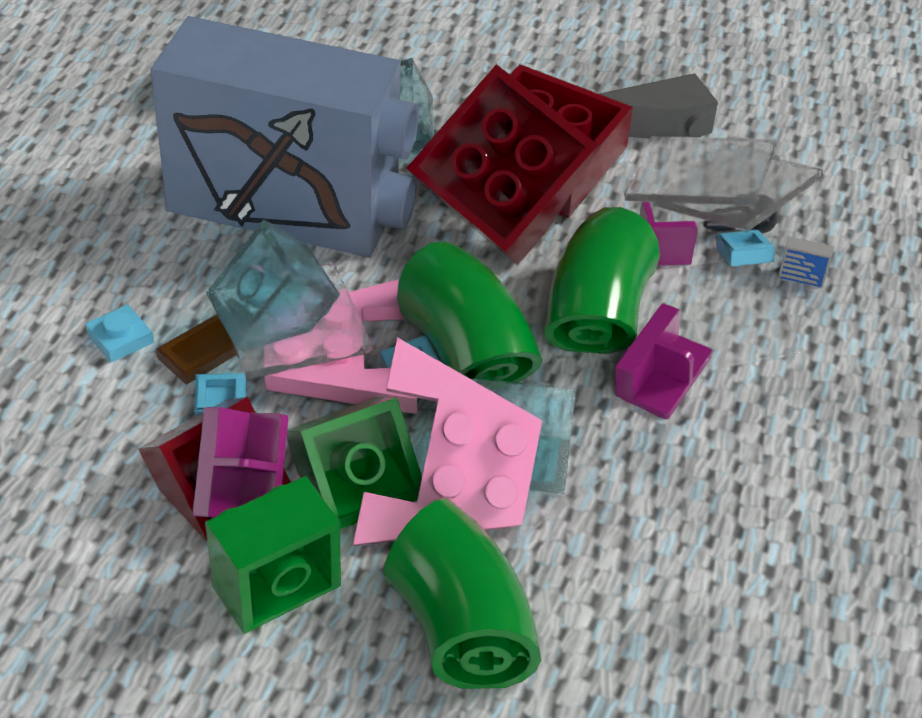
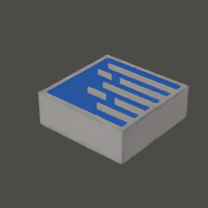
(805, 262)

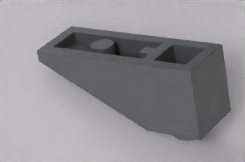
(669, 107)

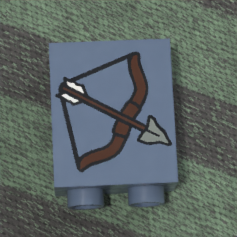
(283, 135)

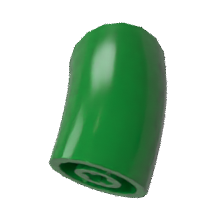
(601, 283)
(467, 314)
(464, 599)

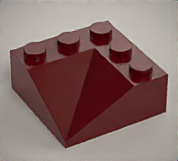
(595, 115)
(505, 163)

